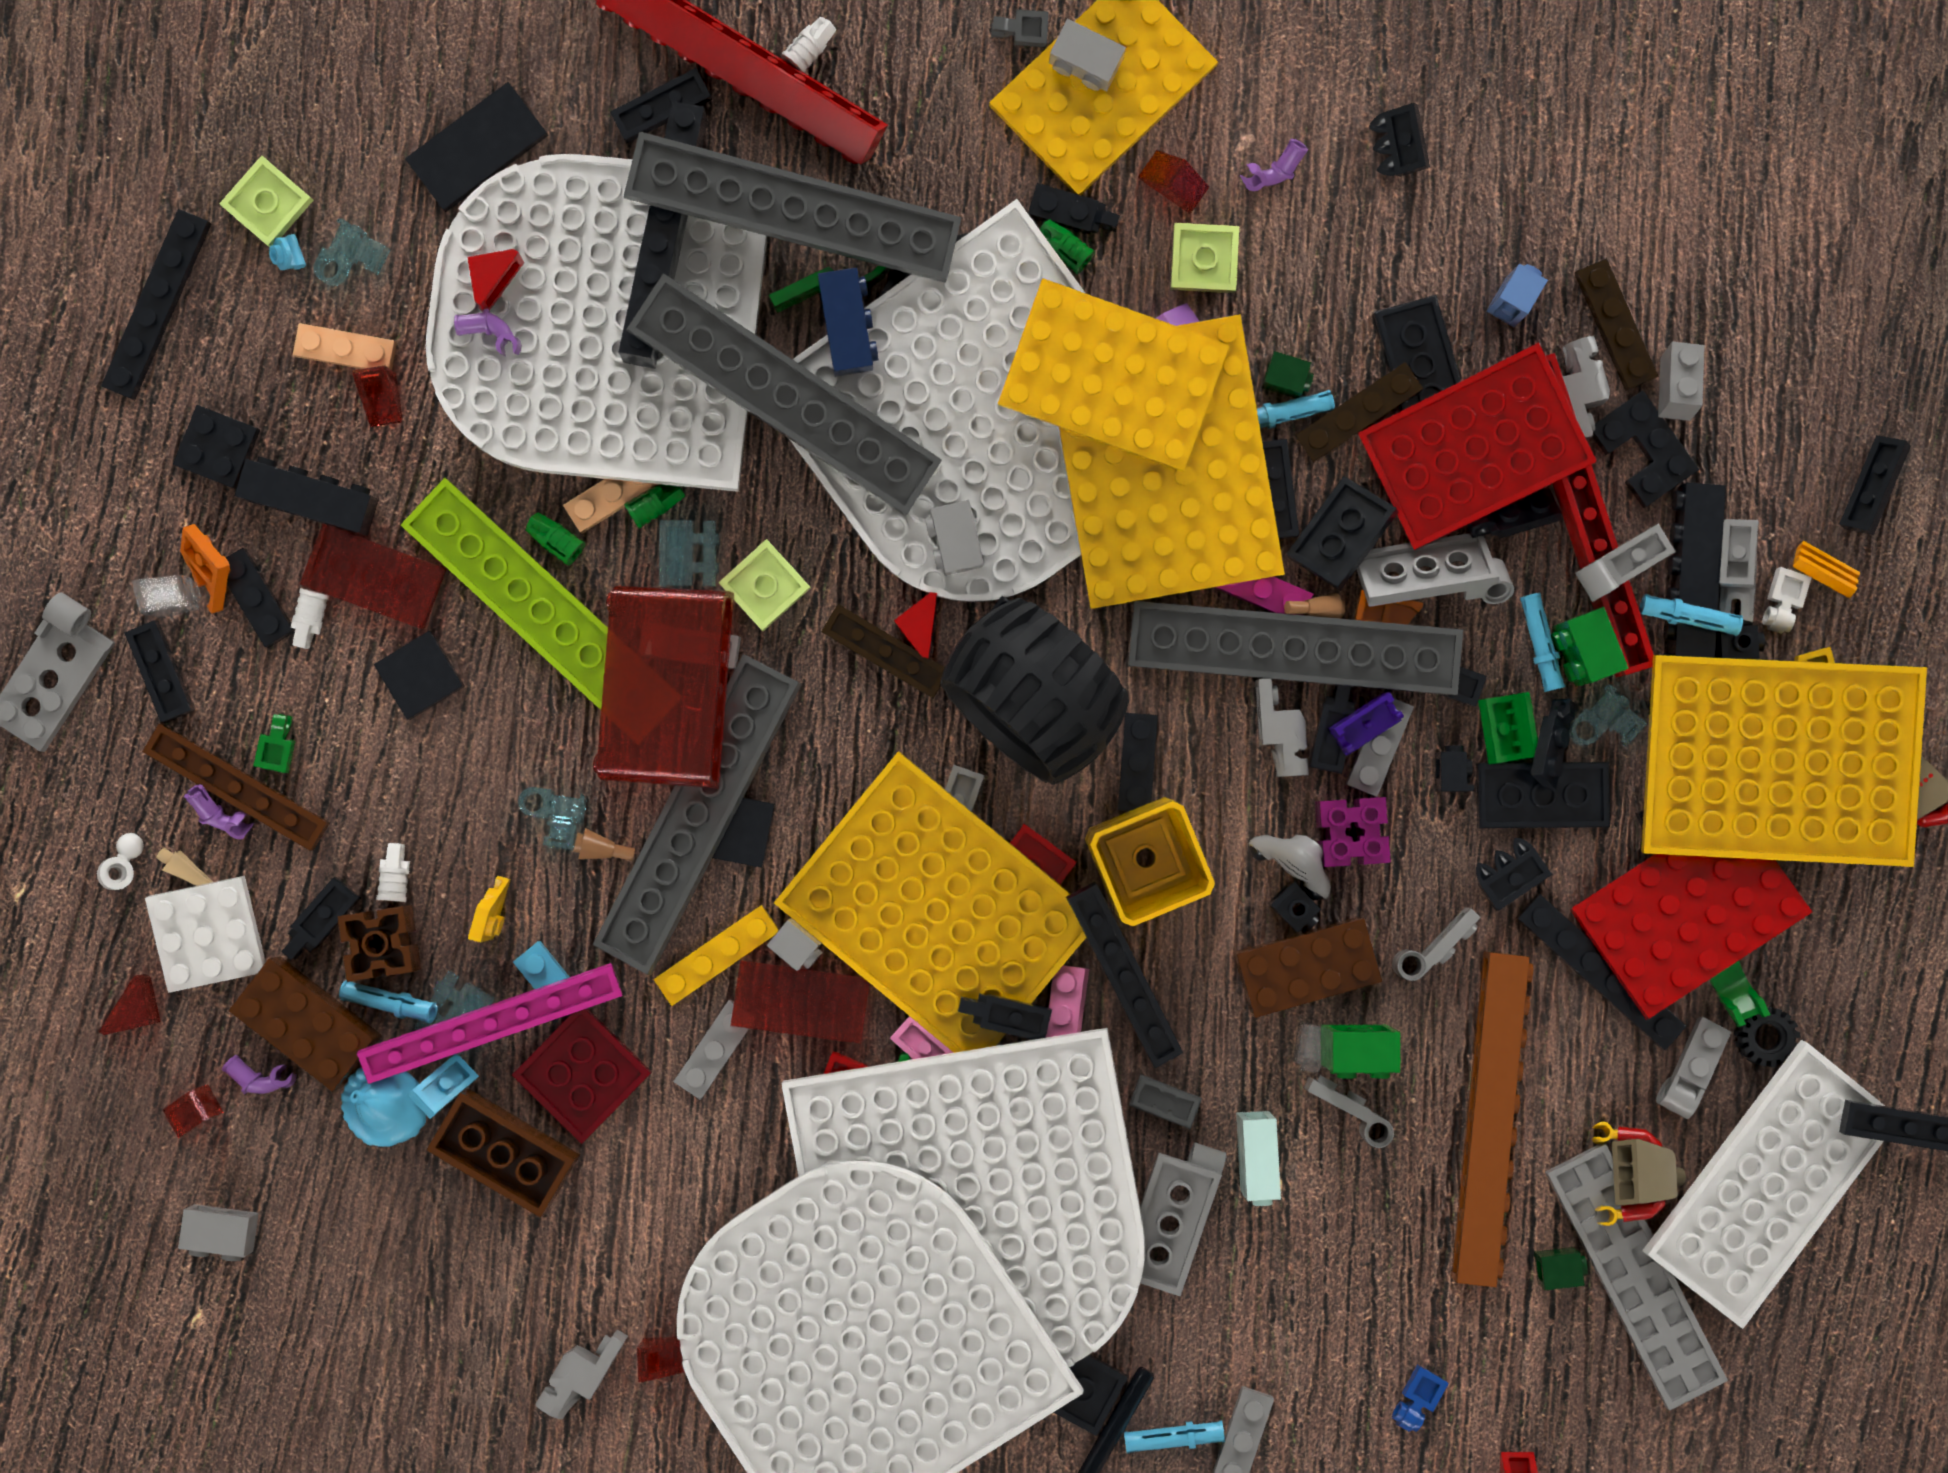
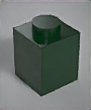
(1287, 375)
(1560, 1268)

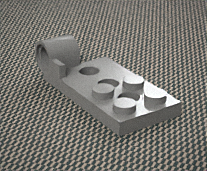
(1478, 578)
(62, 624)
(1201, 1177)

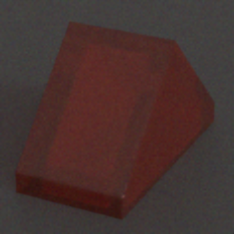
(1174, 180)
(379, 395)
(134, 1008)
(192, 1110)
(659, 1358)

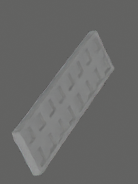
(1638, 1287)

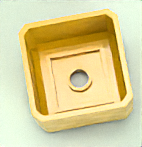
(1174, 877)

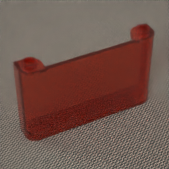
(664, 686)

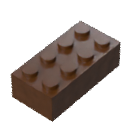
(1307, 966)
(304, 1022)
(503, 1152)

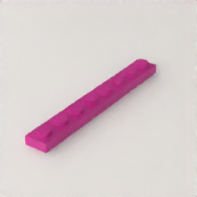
(489, 1023)

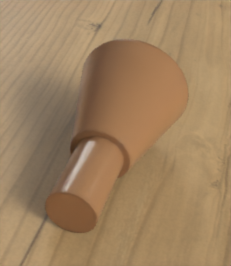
(1323, 606)
(594, 846)

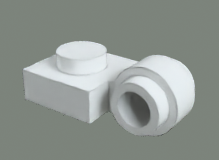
(1789, 591)

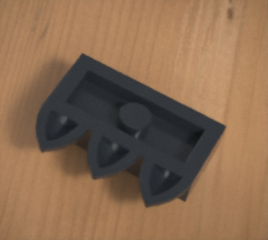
(1403, 141)
(1512, 875)

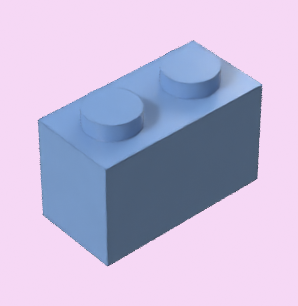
(1517, 294)

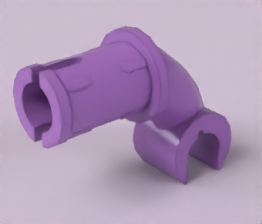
(1279, 170)
(489, 324)
(213, 814)
(255, 1082)

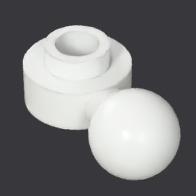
(128, 847)

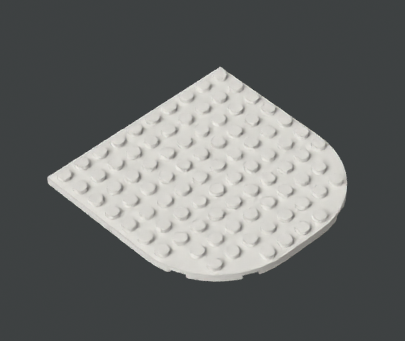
(940, 384)
(568, 394)
(1023, 1145)
(863, 1331)

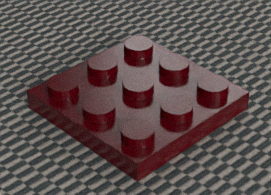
(582, 1074)

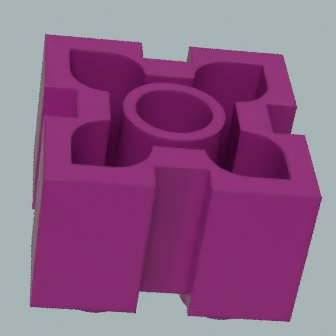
(1367, 817)

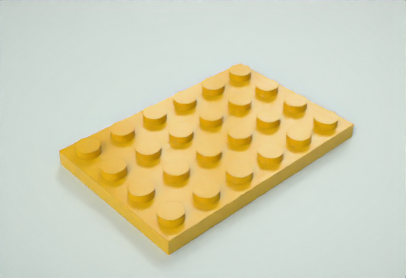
(1089, 130)
(1113, 374)

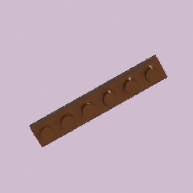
(236, 787)

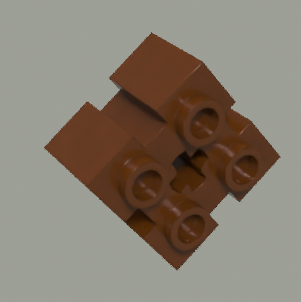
(367, 959)

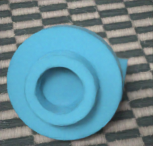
(287, 253)

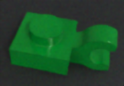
(274, 750)

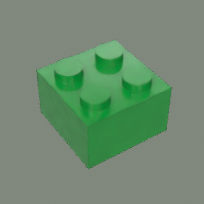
(1589, 647)
(1360, 1049)

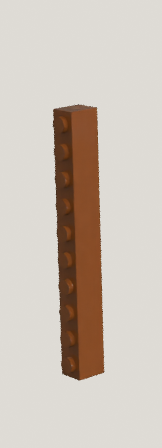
(1490, 1119)

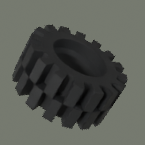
(1784, 1046)

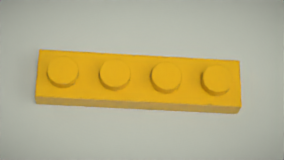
(716, 955)

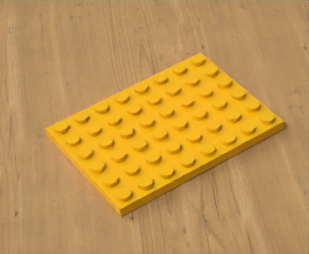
(1171, 530)
(1783, 760)
(933, 905)

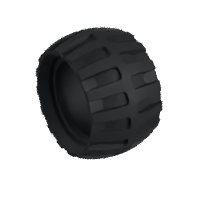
(1035, 690)

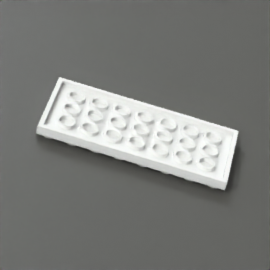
(1766, 1187)

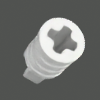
(809, 44)
(308, 617)
(393, 874)

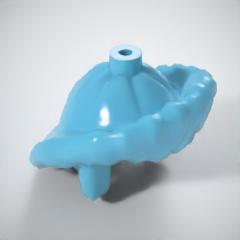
(382, 1110)

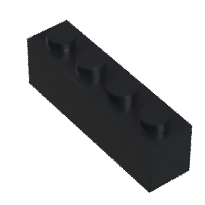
(307, 497)

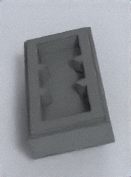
(1165, 1101)

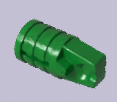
(1067, 246)
(653, 503)
(555, 538)

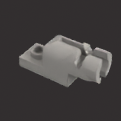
(1587, 382)
(1739, 566)
(1282, 729)
(579, 1374)

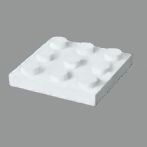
(206, 934)

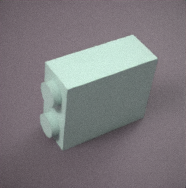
(1258, 1157)

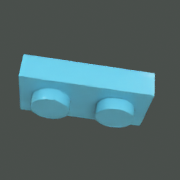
(540, 966)
(443, 1085)

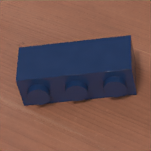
(847, 321)

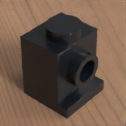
(1728, 646)
(1452, 770)
(1285, 900)

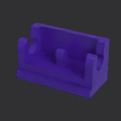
(1366, 723)

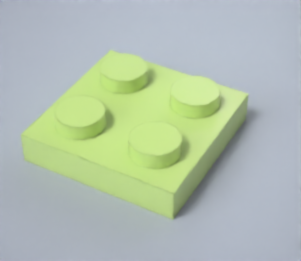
(266, 201)
(1204, 257)
(765, 585)

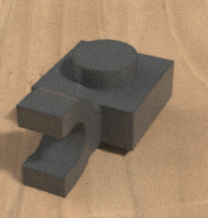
(1028, 28)

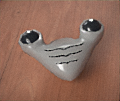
(1298, 857)

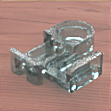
(350, 245)
(1612, 715)
(563, 814)

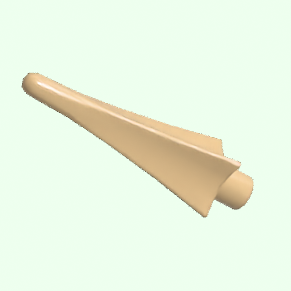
(182, 867)

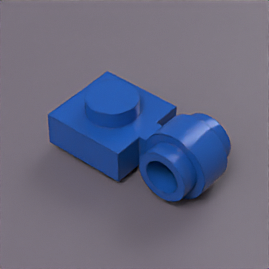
(1424, 1391)

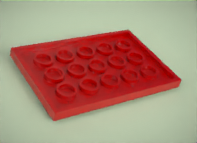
(1477, 446)
(1686, 921)

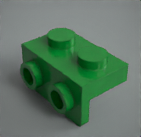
(1508, 727)

